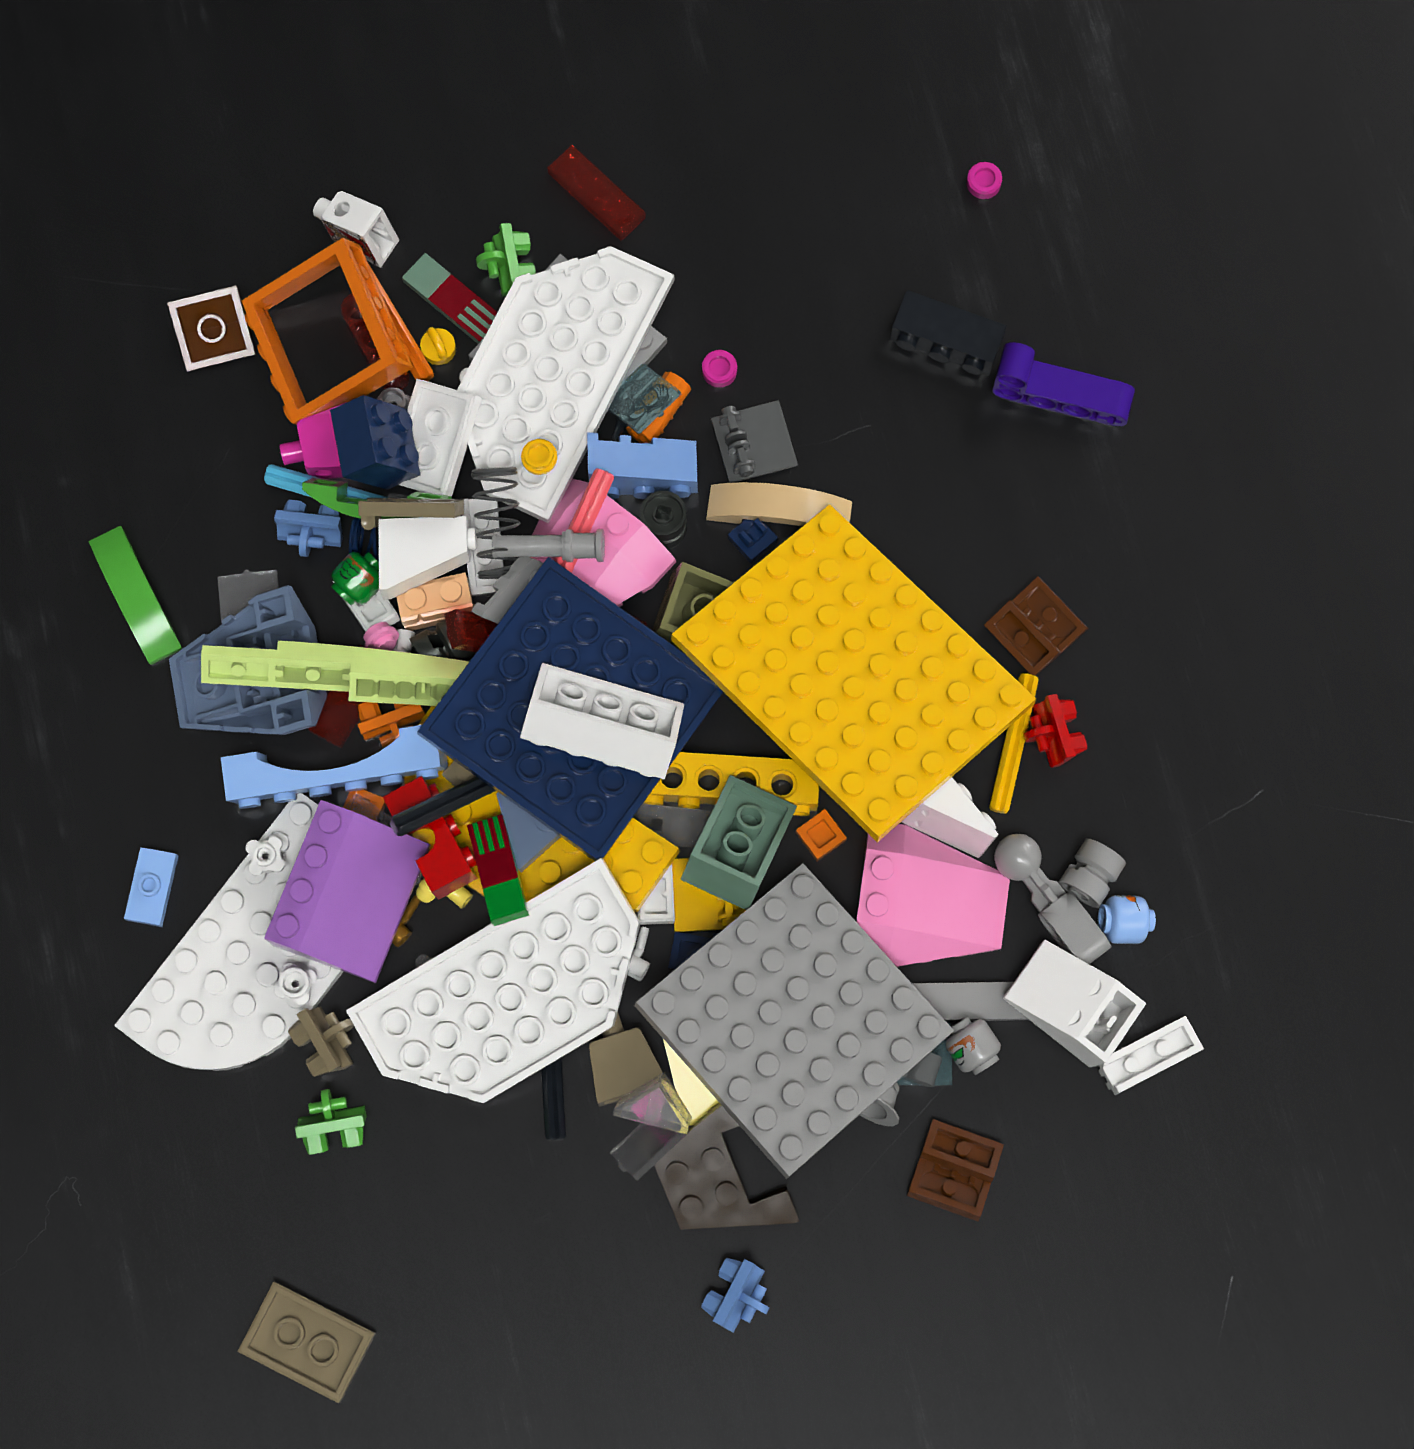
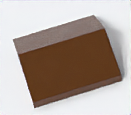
(211, 328)

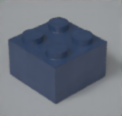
(375, 442)

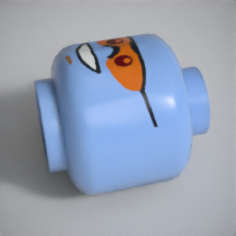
(1126, 919)

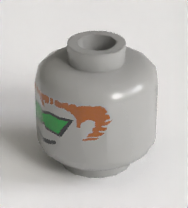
(973, 1045)

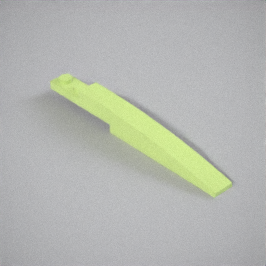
(361, 671)

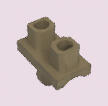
(327, 1037)

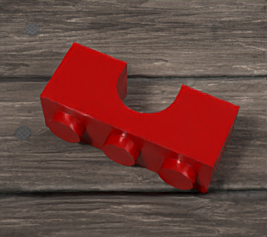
(447, 864)

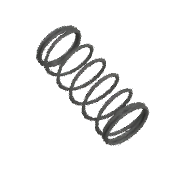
(481, 474)

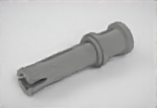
(568, 545)

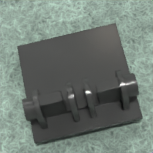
(753, 441)

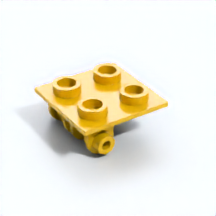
(697, 908)

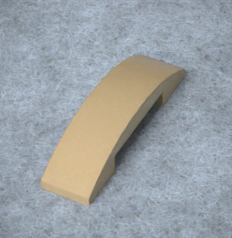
(770, 503)

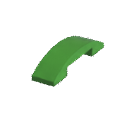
(334, 495)
(135, 595)

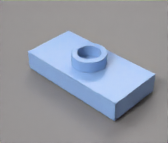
(151, 887)

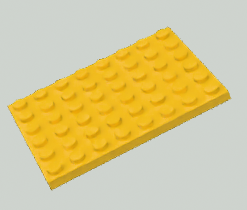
(853, 671)

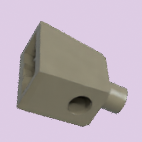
(621, 1063)

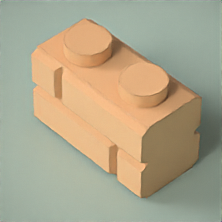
(430, 601)

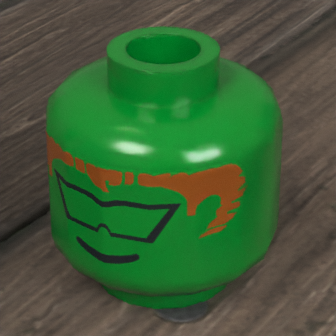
(356, 578)

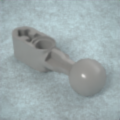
(1061, 913)

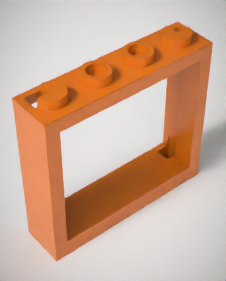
(373, 309)

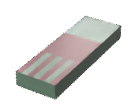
(450, 297)

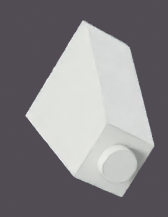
(421, 550)

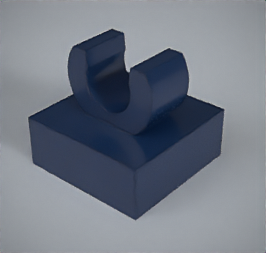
(752, 539)

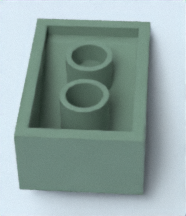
(738, 842)

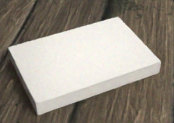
(440, 433)

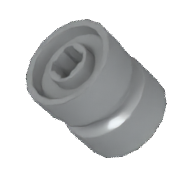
(1093, 871)

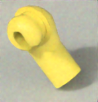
(460, 897)

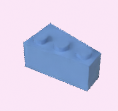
(645, 466)

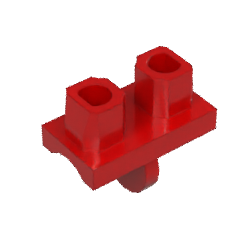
(1051, 731)

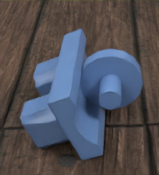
(308, 529)
(742, 1297)

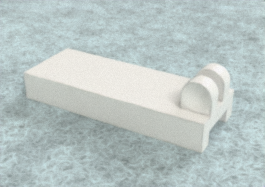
(481, 586)
(1150, 1055)

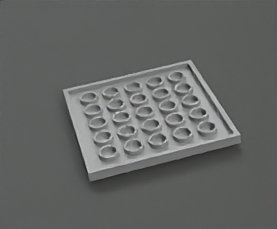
(794, 1019)

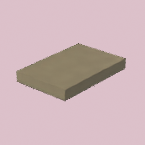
(306, 1342)

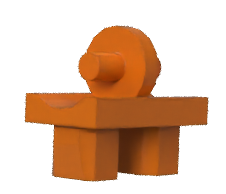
(376, 724)

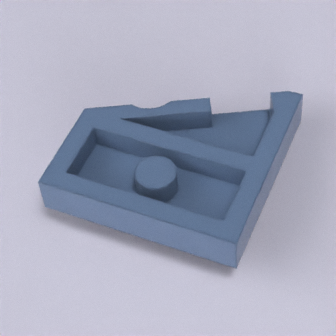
(526, 834)

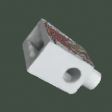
(360, 223)

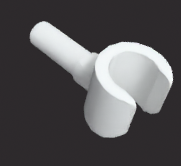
(638, 966)

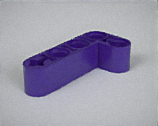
(1060, 388)

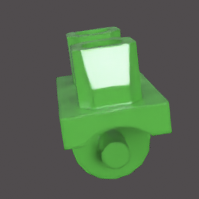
(502, 254)
(315, 1127)

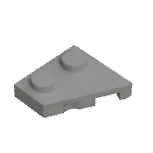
(508, 589)

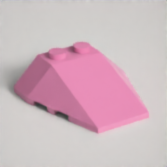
(632, 552)
(929, 899)

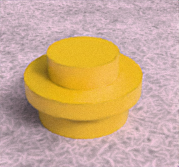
(539, 456)

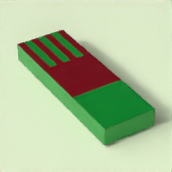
(498, 870)

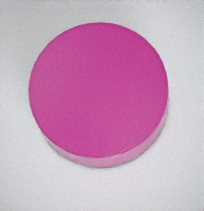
(984, 180)
(719, 368)

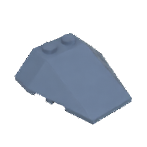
(248, 708)

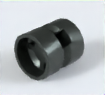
(665, 517)
(438, 644)

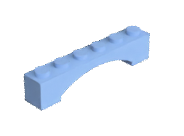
(252, 778)

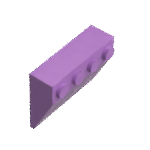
(346, 892)

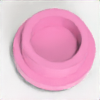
(381, 636)

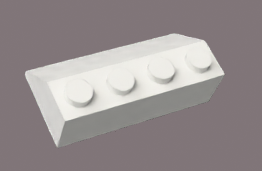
(602, 721)

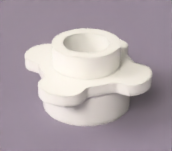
(272, 864)
(290, 974)

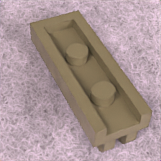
(407, 507)

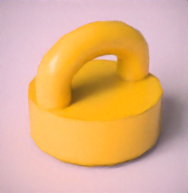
(438, 346)

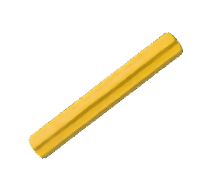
(1012, 753)

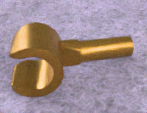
(403, 933)

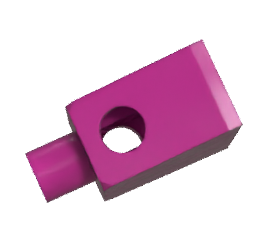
(315, 446)

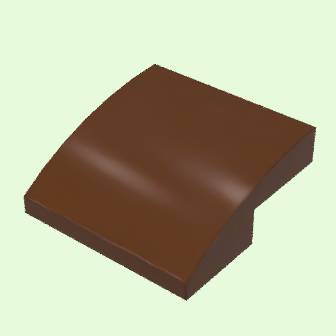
(1036, 626)
(955, 1170)

